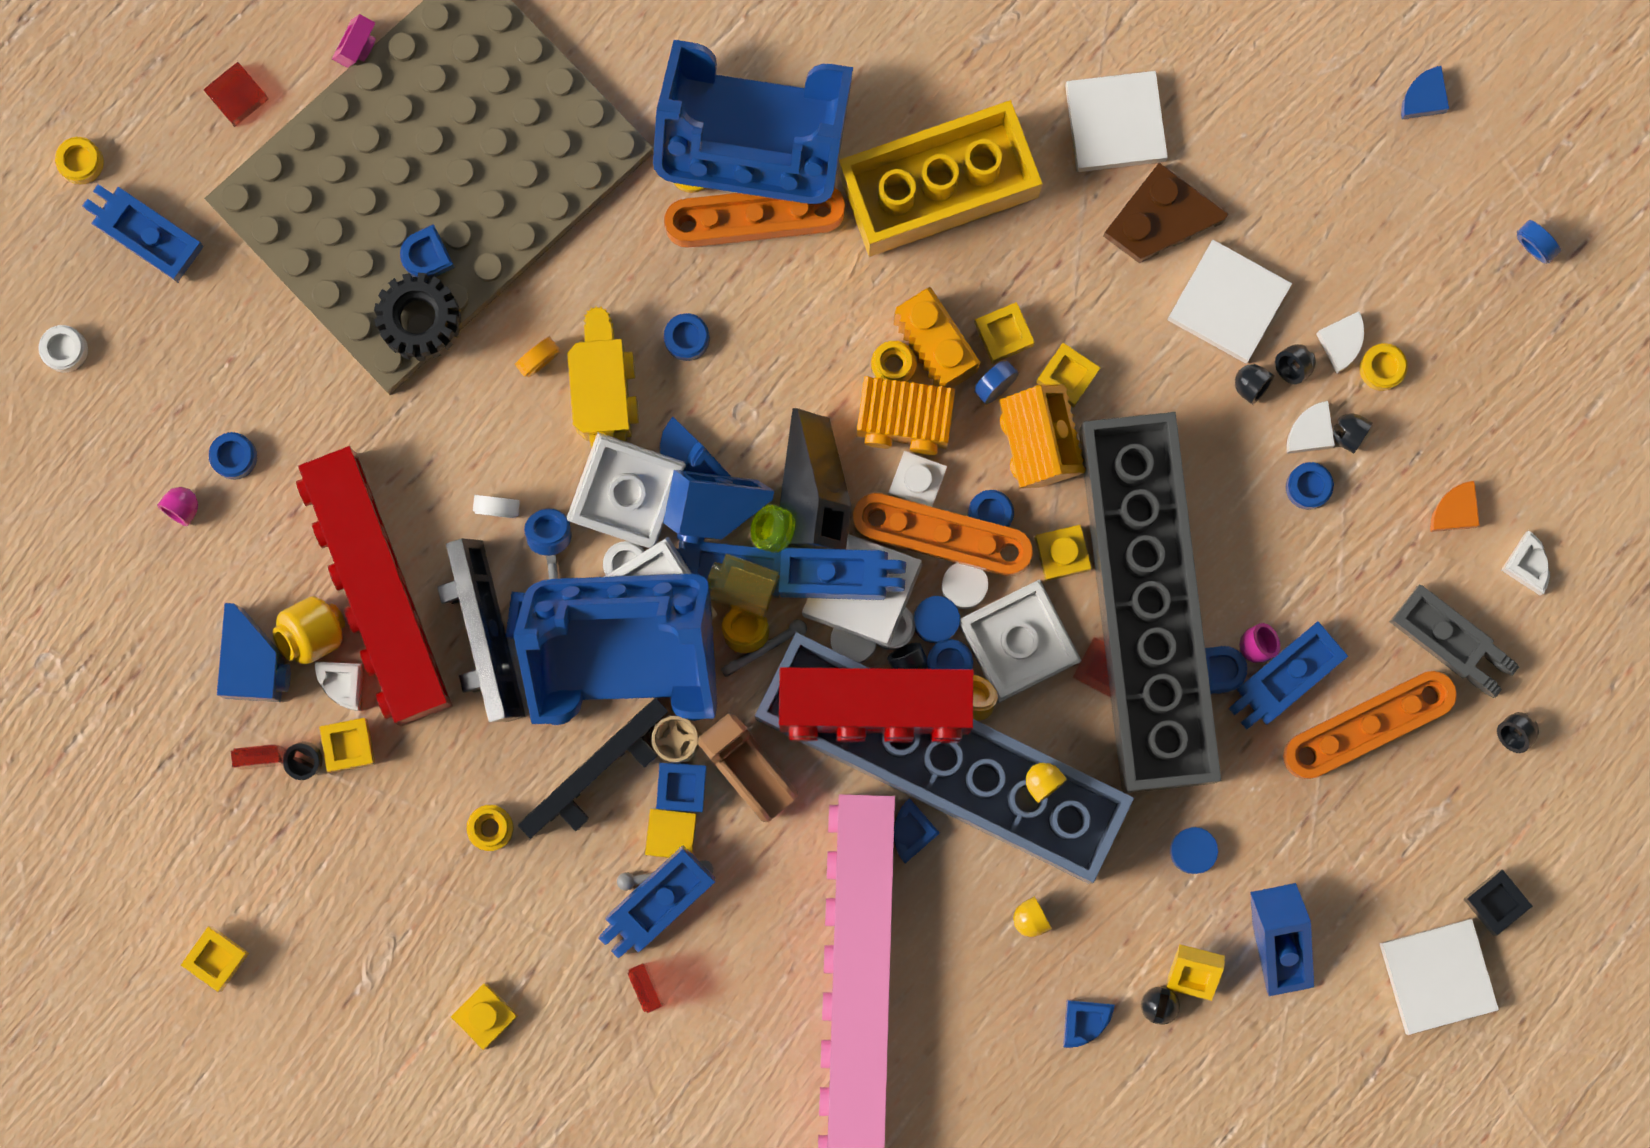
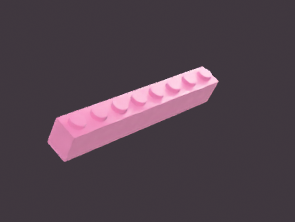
(859, 971)

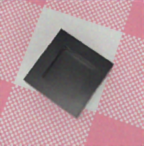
(1497, 902)

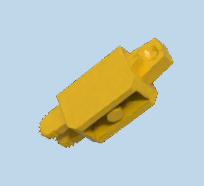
(600, 382)

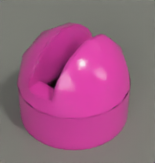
(179, 505)
(1259, 643)

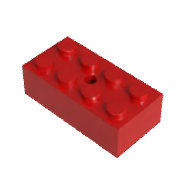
(875, 702)

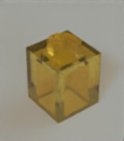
(742, 585)

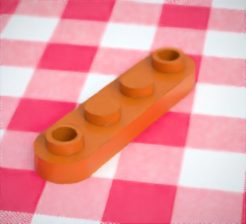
(748, 218)
(943, 534)
(1369, 725)

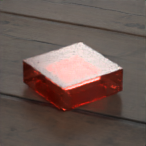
(236, 94)
(1093, 668)
(257, 757)
(645, 988)

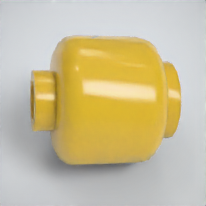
(308, 630)

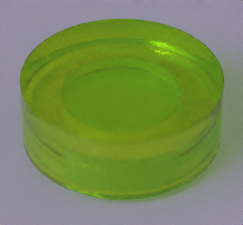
(772, 528)

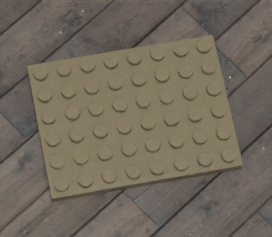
(444, 124)

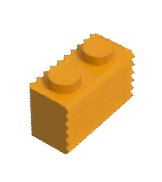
(936, 339)
(905, 414)
(1041, 436)

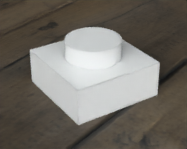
(917, 479)

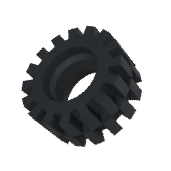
(409, 290)

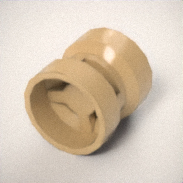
(671, 735)

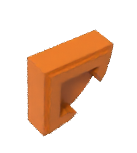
(1456, 509)

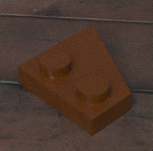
(1162, 215)

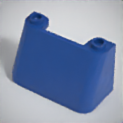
(747, 131)
(617, 643)

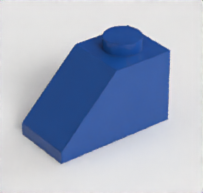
(712, 504)
(249, 660)
(1283, 939)

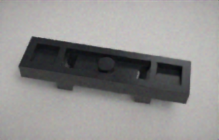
(485, 630)
(561, 799)

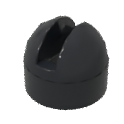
(1285, 363)
(1253, 382)
(1351, 431)
(908, 657)
(1511, 739)
(299, 768)
(1150, 1004)

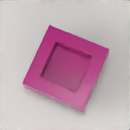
(355, 42)

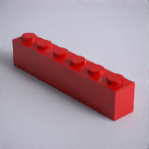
(374, 587)

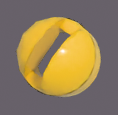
(1044, 780)
(1030, 919)

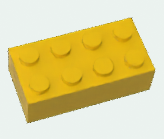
(940, 178)

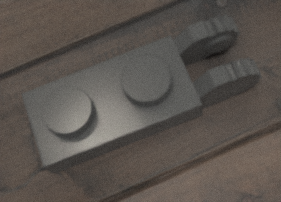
(1451, 639)

